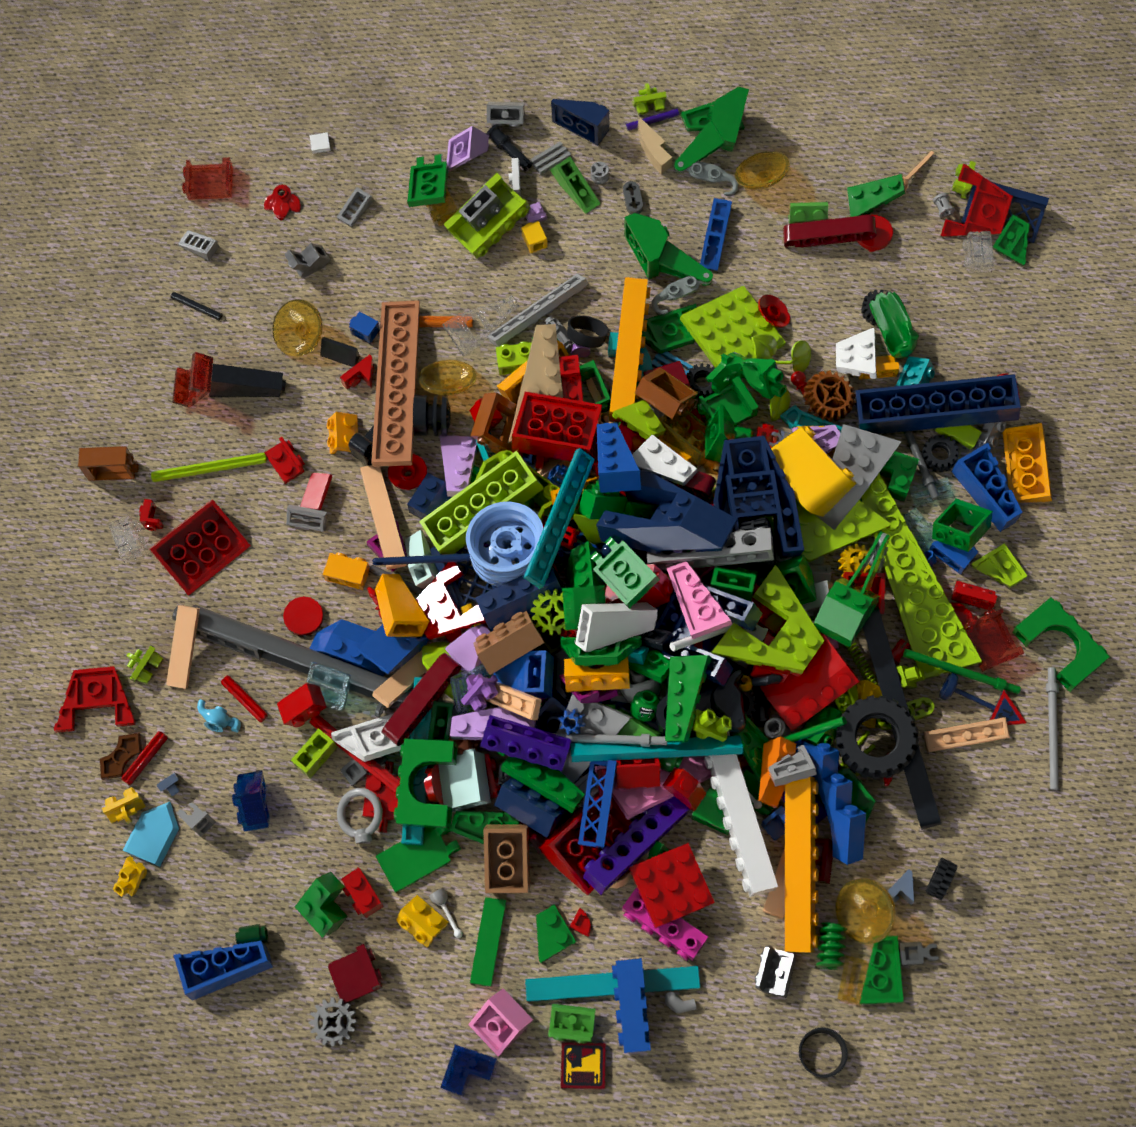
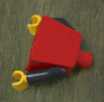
(765, 674)

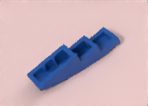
(715, 234)

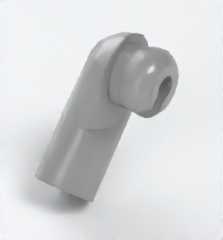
(677, 1004)

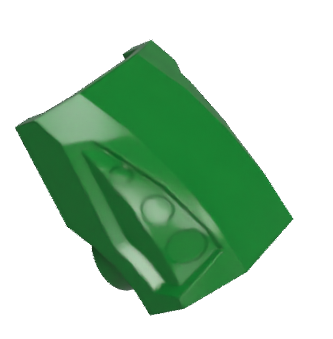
(575, 597)

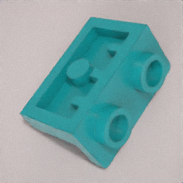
(916, 372)

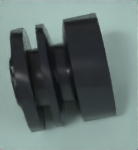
(431, 415)

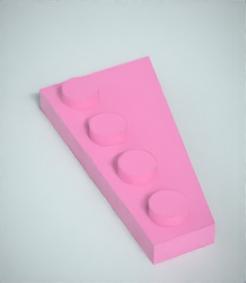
(698, 606)

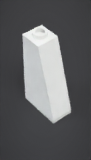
(612, 623)

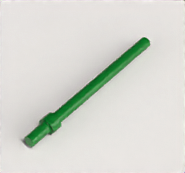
(997, 683)

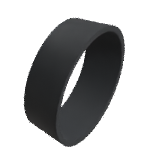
(587, 323)
(839, 1039)

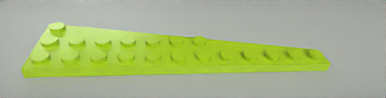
(921, 602)

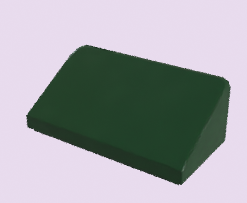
(440, 720)

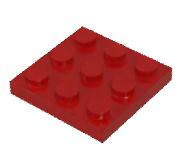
(671, 885)

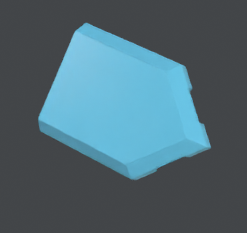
(153, 834)

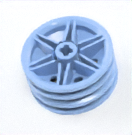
(505, 543)

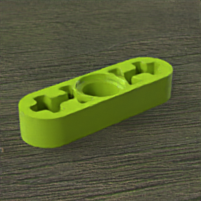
(920, 713)

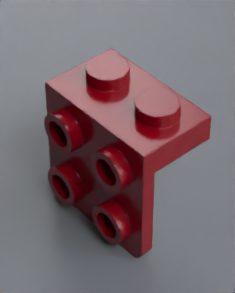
(355, 974)

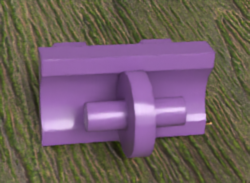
(477, 689)

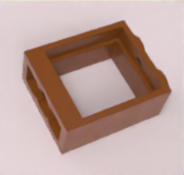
(666, 393)
(484, 418)
(107, 463)

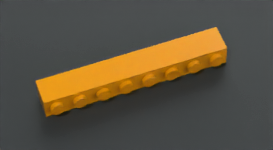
(629, 344)
(800, 865)

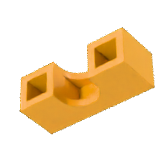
(588, 679)

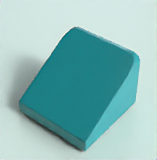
(638, 655)

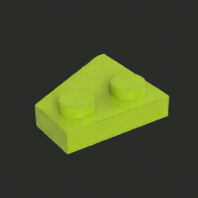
(640, 419)

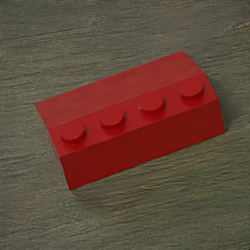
(555, 426)
(199, 547)
(818, 685)
(571, 858)

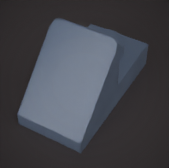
(904, 888)

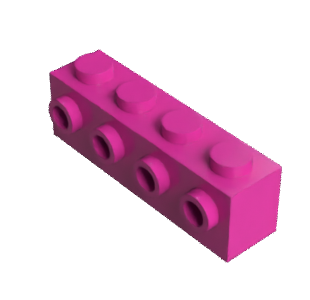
(676, 933)

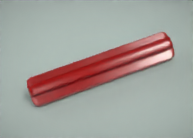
(244, 698)
(144, 758)

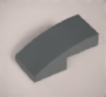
(355, 772)

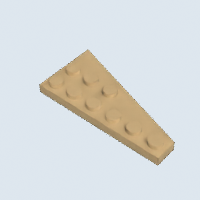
(542, 367)

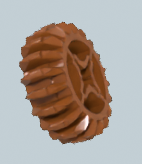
(818, 387)

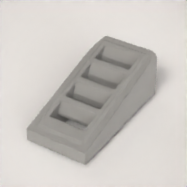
(368, 199)
(207, 253)

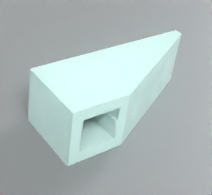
(421, 573)

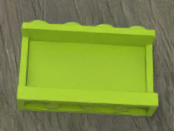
(479, 242)

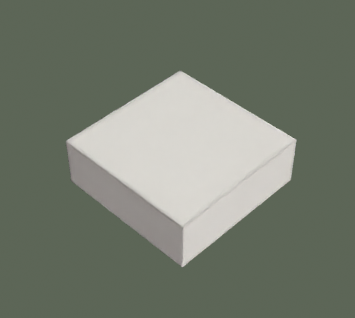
(320, 143)

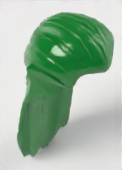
(894, 324)

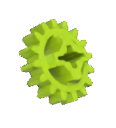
(544, 611)

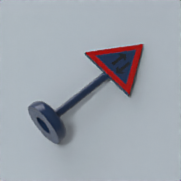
(1003, 708)

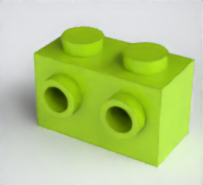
(512, 356)

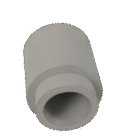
(775, 728)

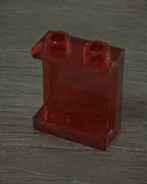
(208, 180)
(193, 383)
(991, 639)

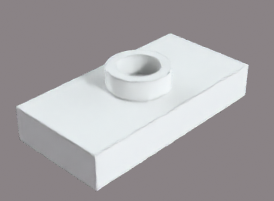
(514, 177)

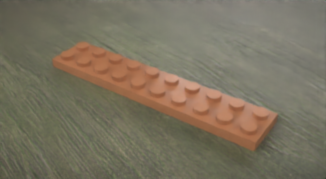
(396, 384)

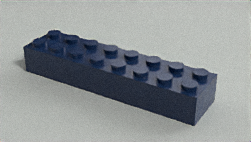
(938, 404)

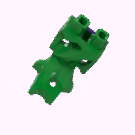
(760, 374)

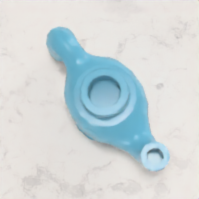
(217, 718)

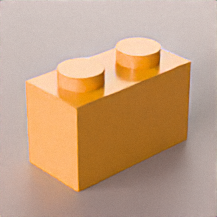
(346, 570)

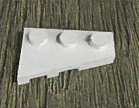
(663, 461)

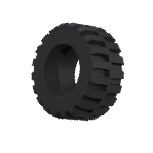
(877, 709)

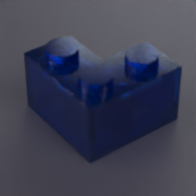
(251, 801)
(466, 1064)

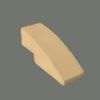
(654, 147)

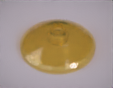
(762, 170)
(289, 328)
(447, 377)
(855, 911)

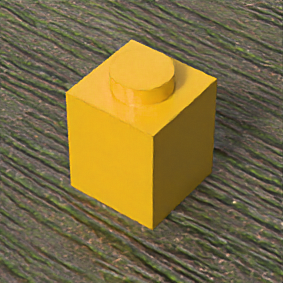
(534, 237)

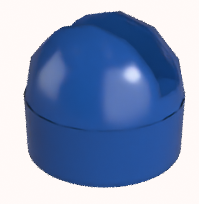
(931, 558)

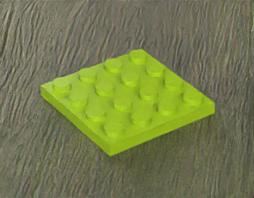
(728, 325)

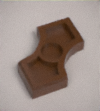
(113, 764)

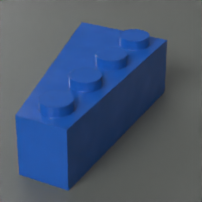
(615, 461)
(987, 486)
(218, 968)
(632, 1005)

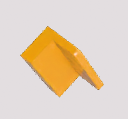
(885, 368)

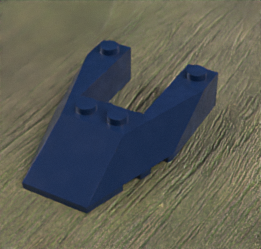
(754, 487)
(677, 524)
(671, 618)

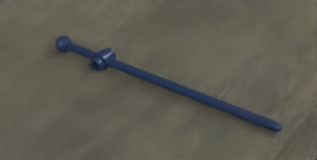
(561, 554)

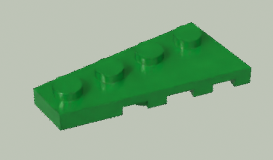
(684, 686)
(545, 781)

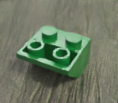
(735, 581)

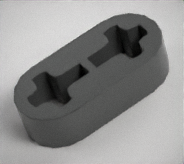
(636, 197)

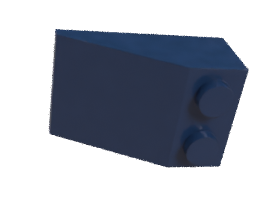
(582, 118)
(428, 496)

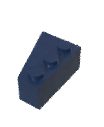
(530, 807)

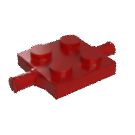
(386, 797)

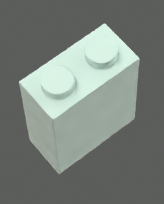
(465, 783)

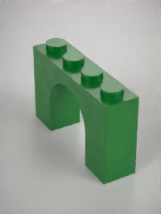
(1053, 617)
(415, 756)

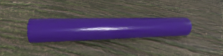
(653, 119)

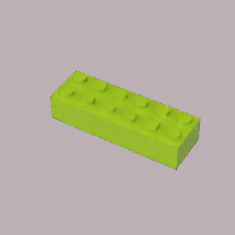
(506, 482)

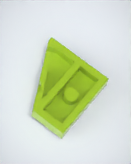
(1001, 566)

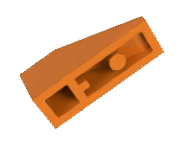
(773, 752)

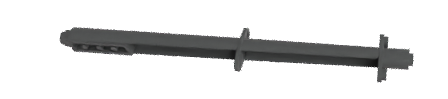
(265, 645)

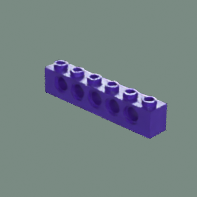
(603, 879)

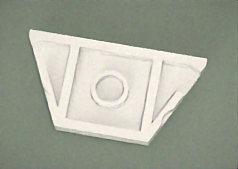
(857, 354)
(366, 739)

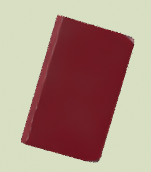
(824, 860)

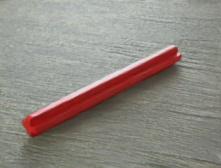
(371, 765)

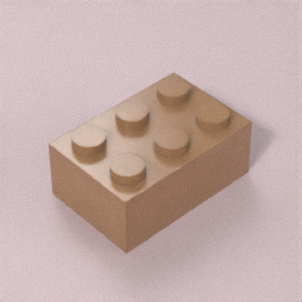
(507, 642)
(506, 858)

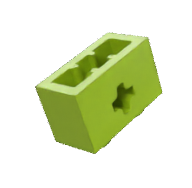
(314, 753)

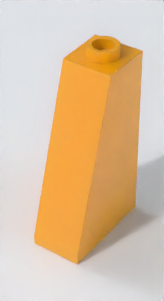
(398, 608)

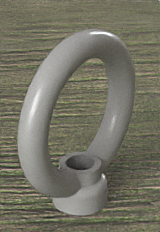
(361, 835)

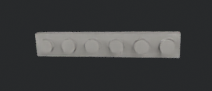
(537, 310)

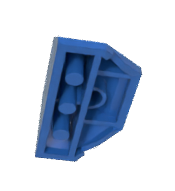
(342, 641)

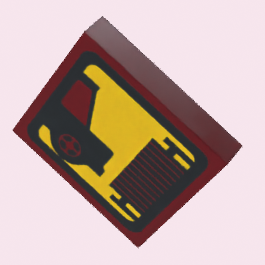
(583, 1065)

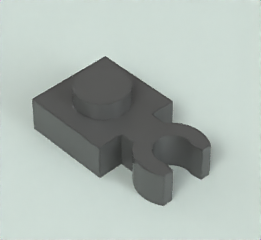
(912, 953)

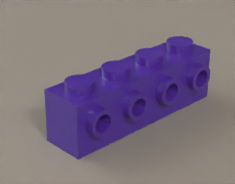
(525, 743)

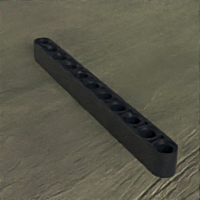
(891, 688)

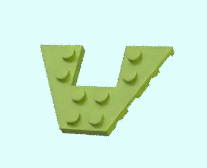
(822, 540)
(793, 644)

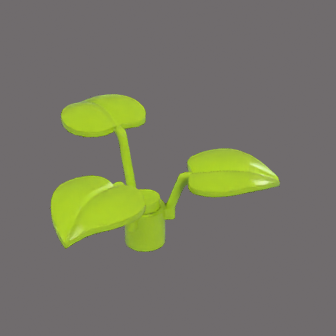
(766, 347)

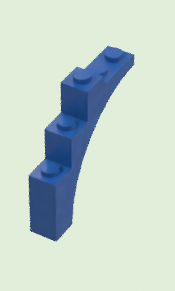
(845, 820)

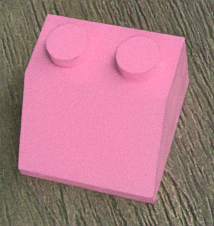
(500, 1022)

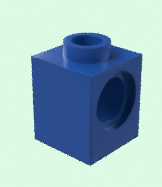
(364, 327)

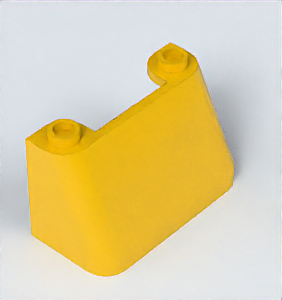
(811, 472)

